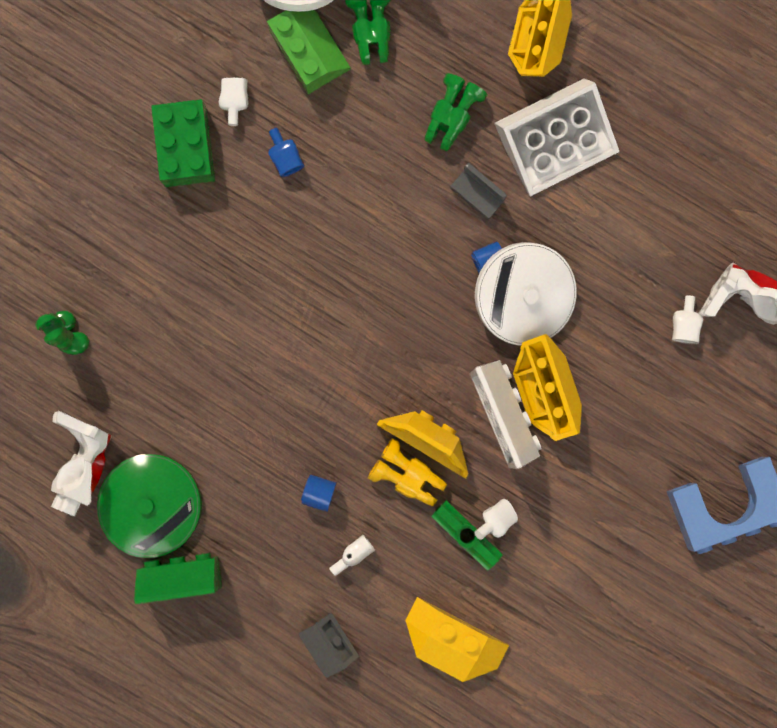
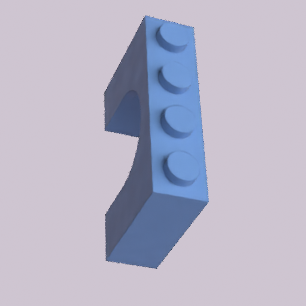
(702, 531)

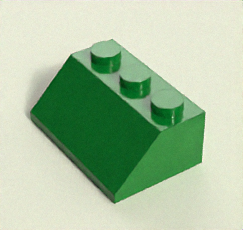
(177, 578)

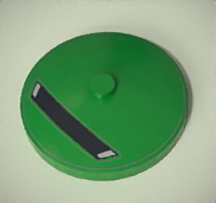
(149, 505)

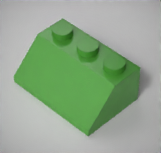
(308, 48)

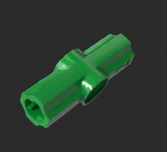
(454, 523)

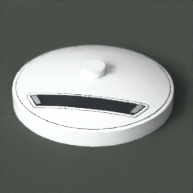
(525, 292)

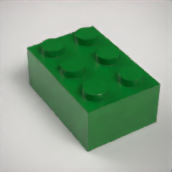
(183, 143)

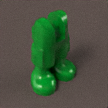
(372, 31)
(451, 119)
(59, 334)

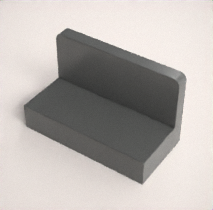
(478, 191)
(329, 645)

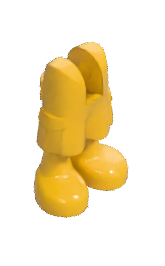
(412, 480)

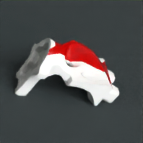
(754, 287)
(82, 473)

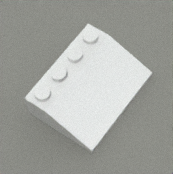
(558, 136)
(505, 414)

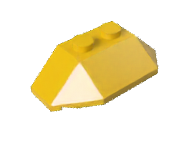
(540, 36)
(548, 388)
(428, 438)
(452, 643)

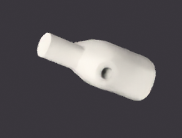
(233, 97)
(687, 323)
(497, 520)
(353, 554)

